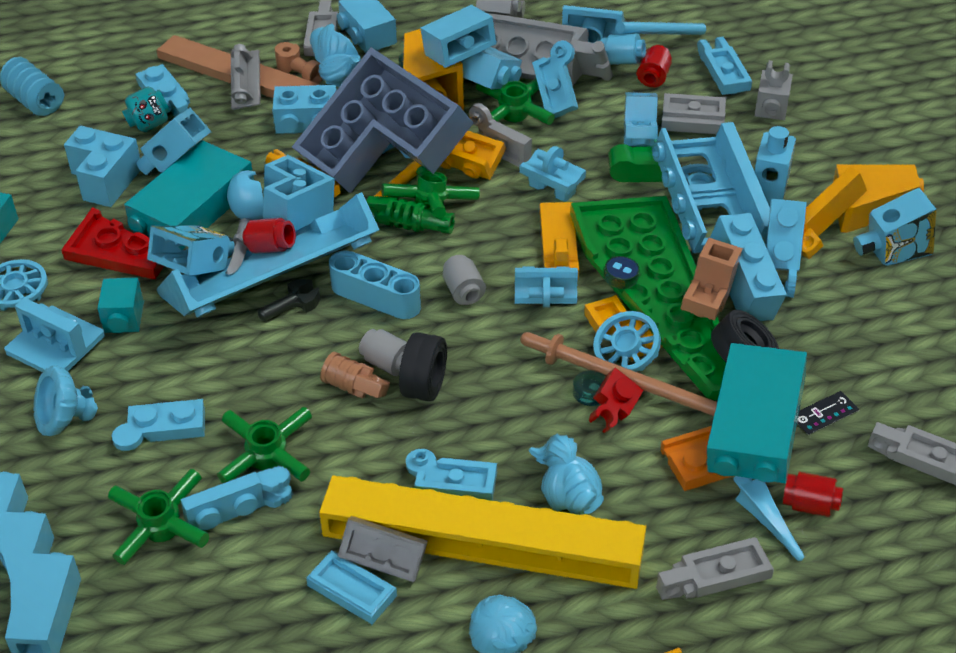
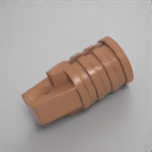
(352, 376)

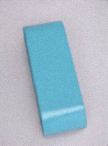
(375, 284)

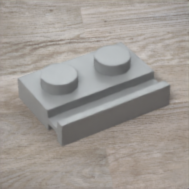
(693, 113)

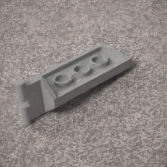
(534, 39)

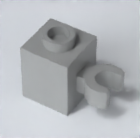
(773, 92)

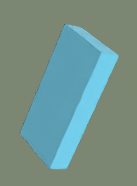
(352, 587)

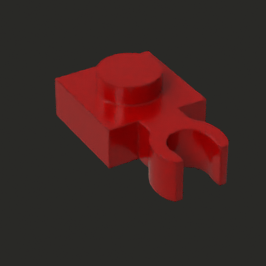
(617, 398)

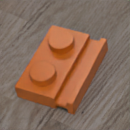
(689, 458)

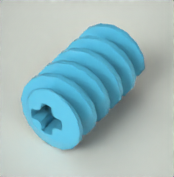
(31, 86)

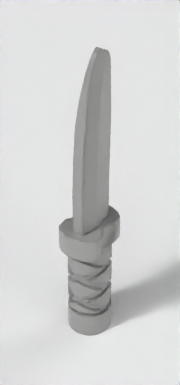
(239, 250)

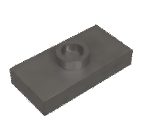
(382, 548)

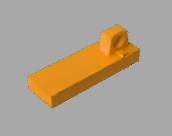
(829, 207)
(558, 236)

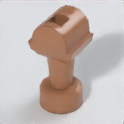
(289, 59)

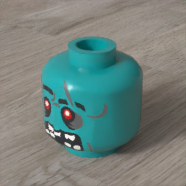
(146, 109)

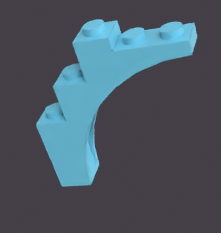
(40, 582)

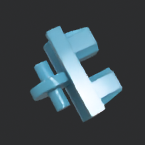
(552, 171)
(546, 285)

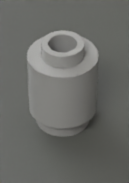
(463, 280)
(382, 350)

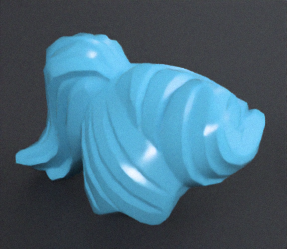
(334, 53)
(570, 480)

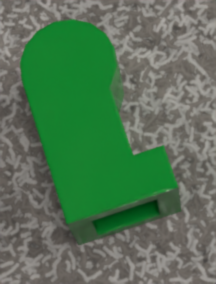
(633, 164)

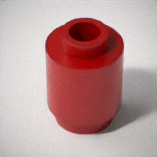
(654, 66)
(269, 235)
(812, 494)

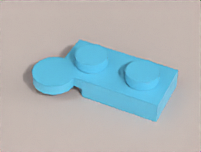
(555, 80)
(160, 423)
(452, 475)

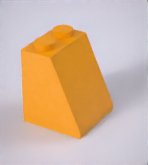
(444, 80)

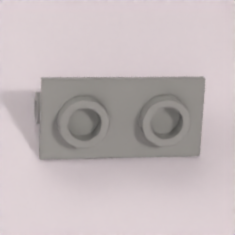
(245, 77)

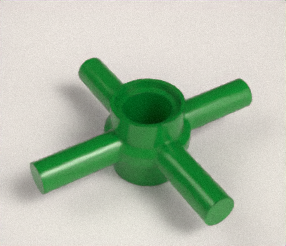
(515, 102)
(431, 191)
(265, 445)
(157, 516)

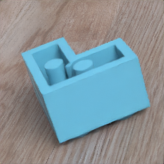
(102, 163)
(296, 192)

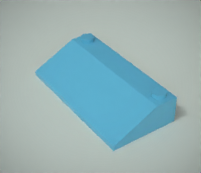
(327, 234)

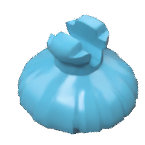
(59, 401)

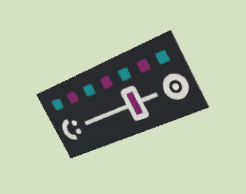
(825, 412)

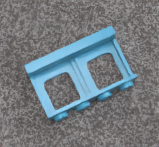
(734, 185)

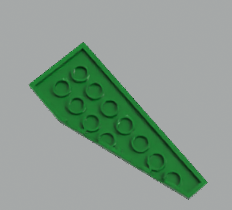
(652, 237)

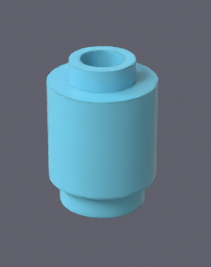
(624, 48)

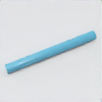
(661, 28)

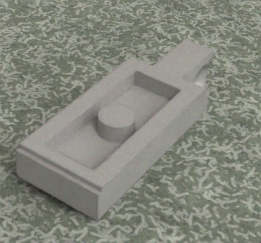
(318, 19)
(916, 450)
(715, 570)

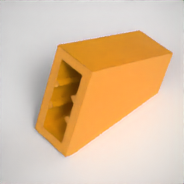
(882, 185)

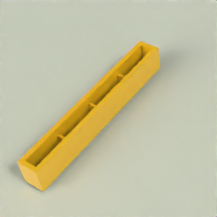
(492, 530)

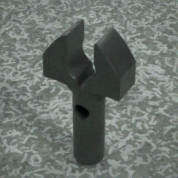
(299, 295)

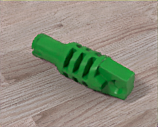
(408, 215)

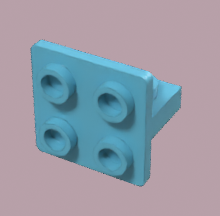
(51, 337)

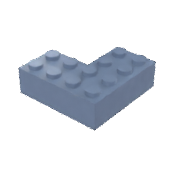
(380, 108)

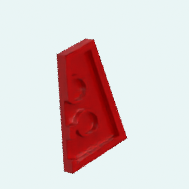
(110, 247)

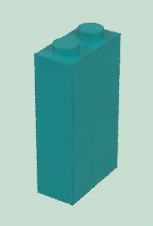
(187, 191)
(757, 413)

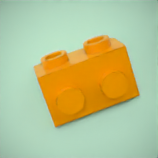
(476, 155)

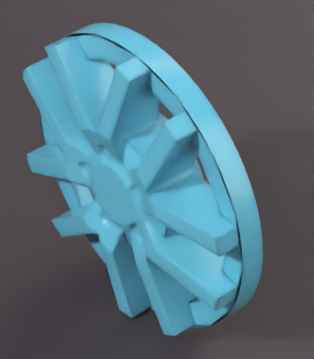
(19, 282)

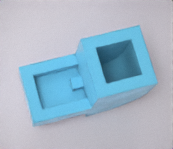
(640, 119)

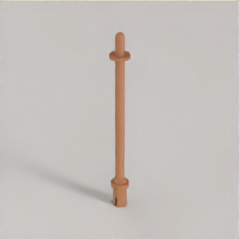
(555, 349)

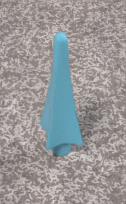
(759, 502)

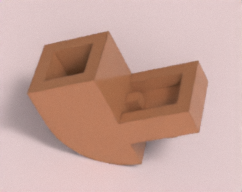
(712, 279)

